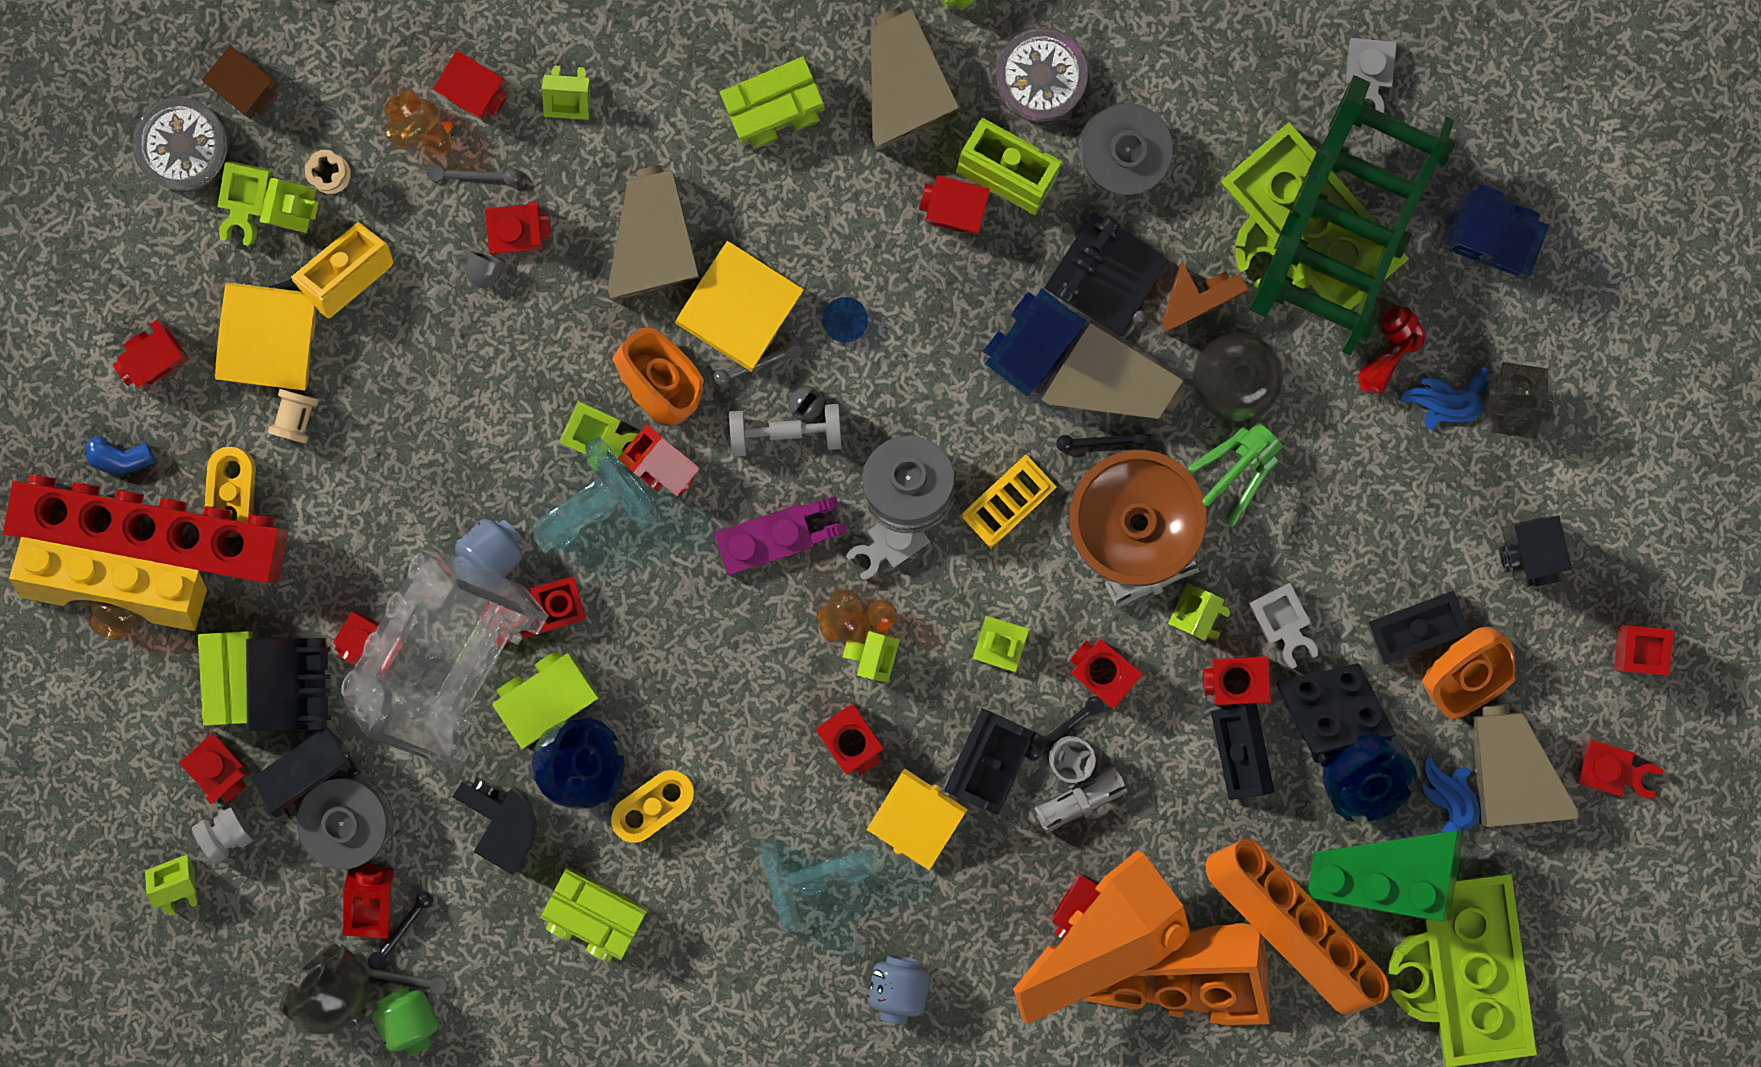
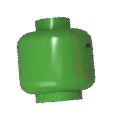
(405, 1021)

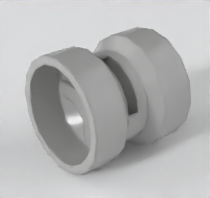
(1075, 764)
(226, 831)

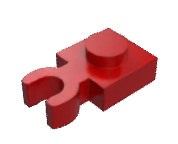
(1611, 769)

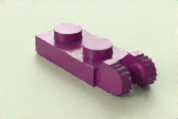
(774, 536)

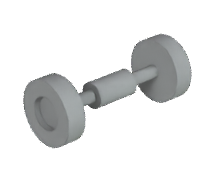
(784, 430)

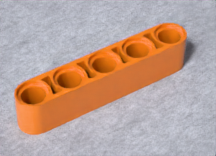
(1297, 927)

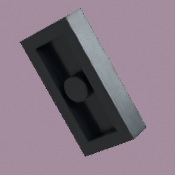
(1418, 627)
(1242, 751)

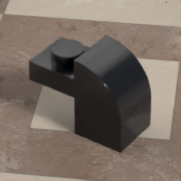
(512, 823)

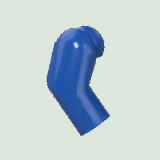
(116, 462)

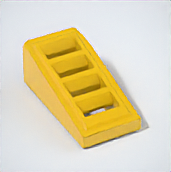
(980, 527)

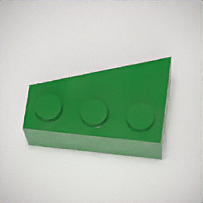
(1392, 876)

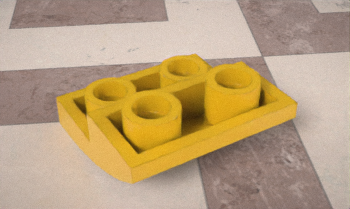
(739, 306)
(265, 336)

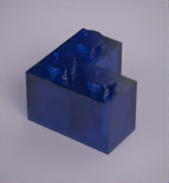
(1493, 234)
(1034, 342)

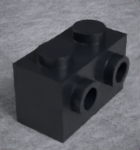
(1535, 551)

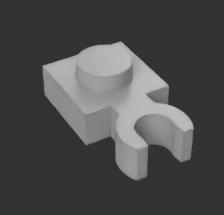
(1372, 62)
(888, 545)
(1281, 617)

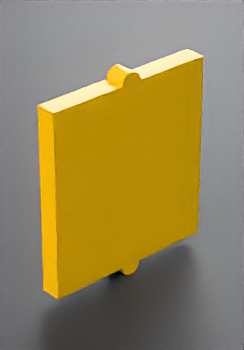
(917, 819)

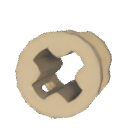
(339, 179)
(293, 416)

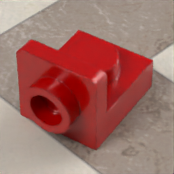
(517, 228)
(216, 770)
(367, 901)

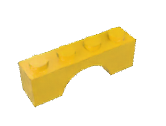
(68, 573)

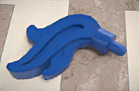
(1446, 403)
(1452, 795)

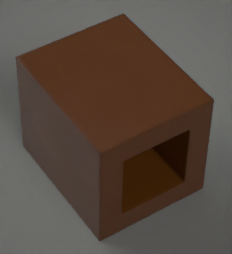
(242, 83)

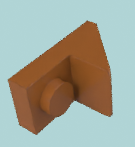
(1187, 303)

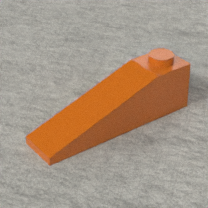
(1119, 935)
(1213, 972)

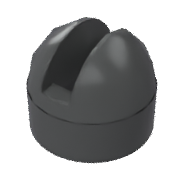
(483, 269)
(814, 410)

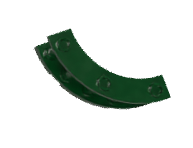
(1313, 204)

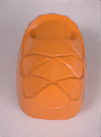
(659, 376)
(1471, 672)

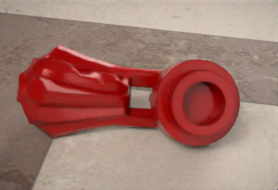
(1397, 325)

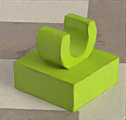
(566, 95)
(289, 205)
(1197, 612)
(1000, 643)
(875, 656)
(170, 883)

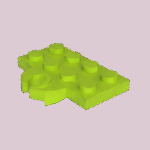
(1266, 191)
(1471, 975)

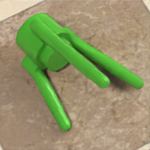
(1256, 448)

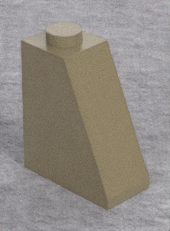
(906, 80)
(652, 238)
(1112, 377)
(1515, 773)

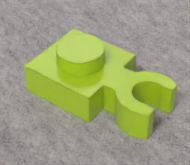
(243, 194)
(589, 423)

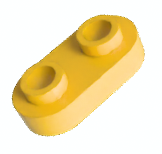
(236, 492)
(653, 806)

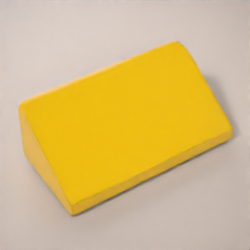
(343, 269)

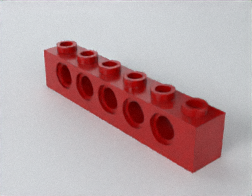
(31, 518)

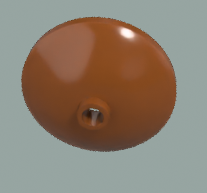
(1131, 487)

